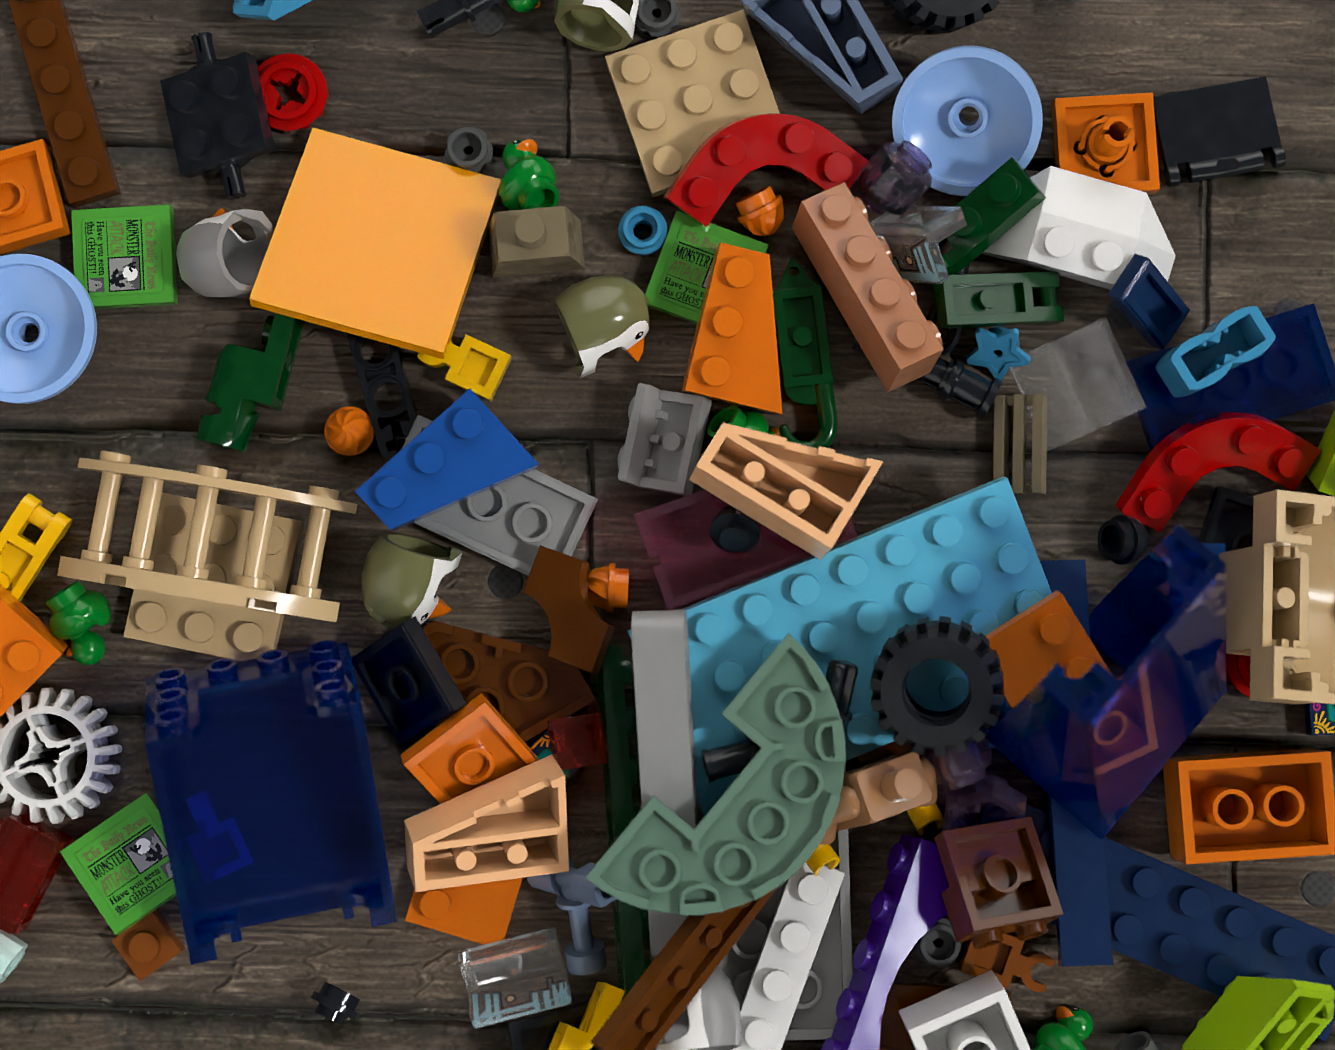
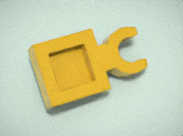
(472, 366)

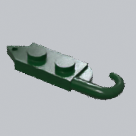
(805, 352)

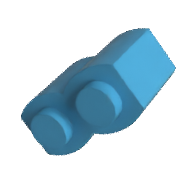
(1215, 351)

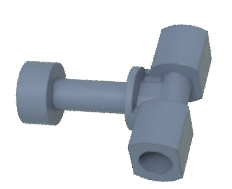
(575, 895)

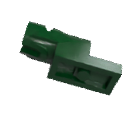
(250, 379)

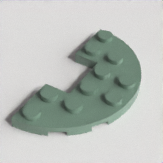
(763, 820)

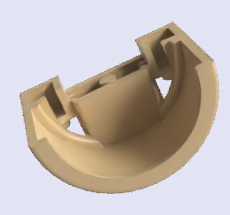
(1285, 599)

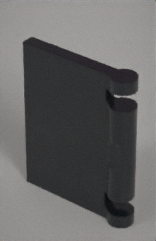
(1217, 131)

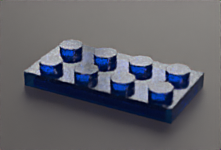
(1283, 380)

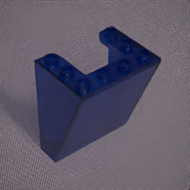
(1105, 737)
(266, 792)

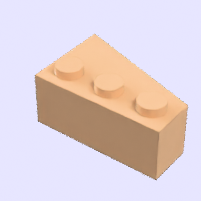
(785, 485)
(493, 831)

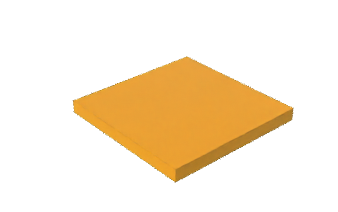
(376, 243)

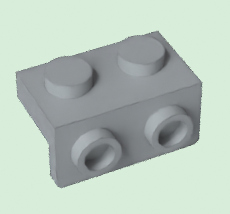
(663, 439)

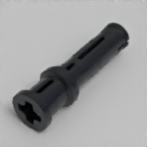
(959, 384)

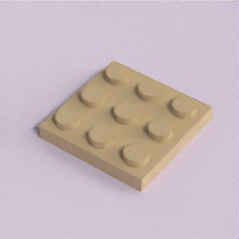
(687, 89)
(207, 625)

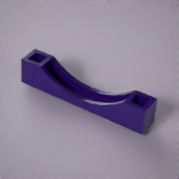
(900, 917)

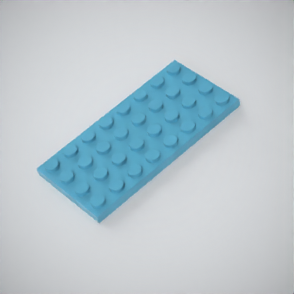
(948, 560)

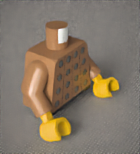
(878, 792)

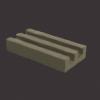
(1039, 441)

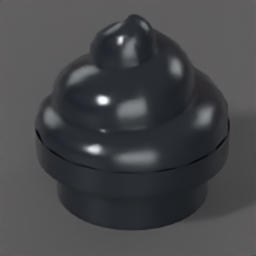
(1123, 539)

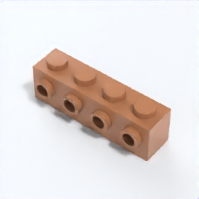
(867, 286)

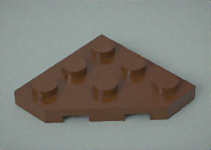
(512, 676)

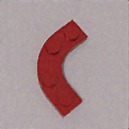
(753, 144)
(1206, 446)

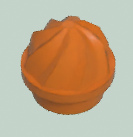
(761, 211)
(349, 431)
(609, 587)

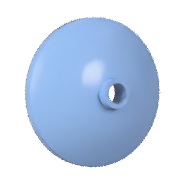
(962, 150)
(54, 300)

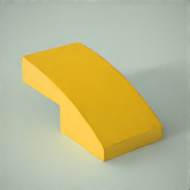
(599, 1009)

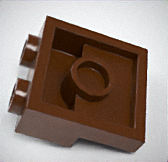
(997, 882)

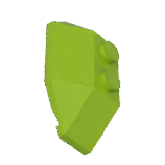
(1265, 1016)

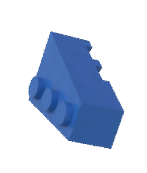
(446, 463)

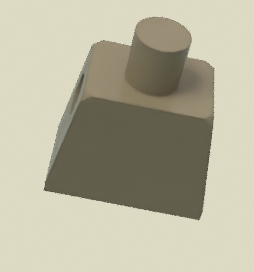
(535, 242)

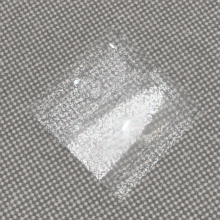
(1083, 382)

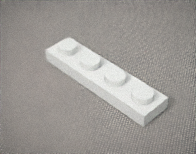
(787, 957)

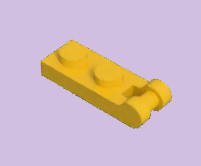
(20, 556)

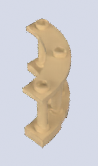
(192, 577)

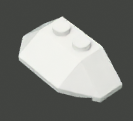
(1085, 230)

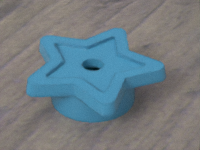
(998, 339)

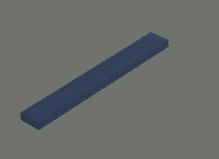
(1075, 851)

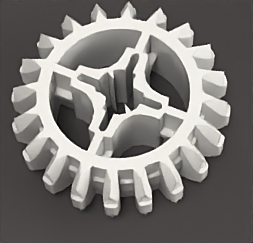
(61, 771)

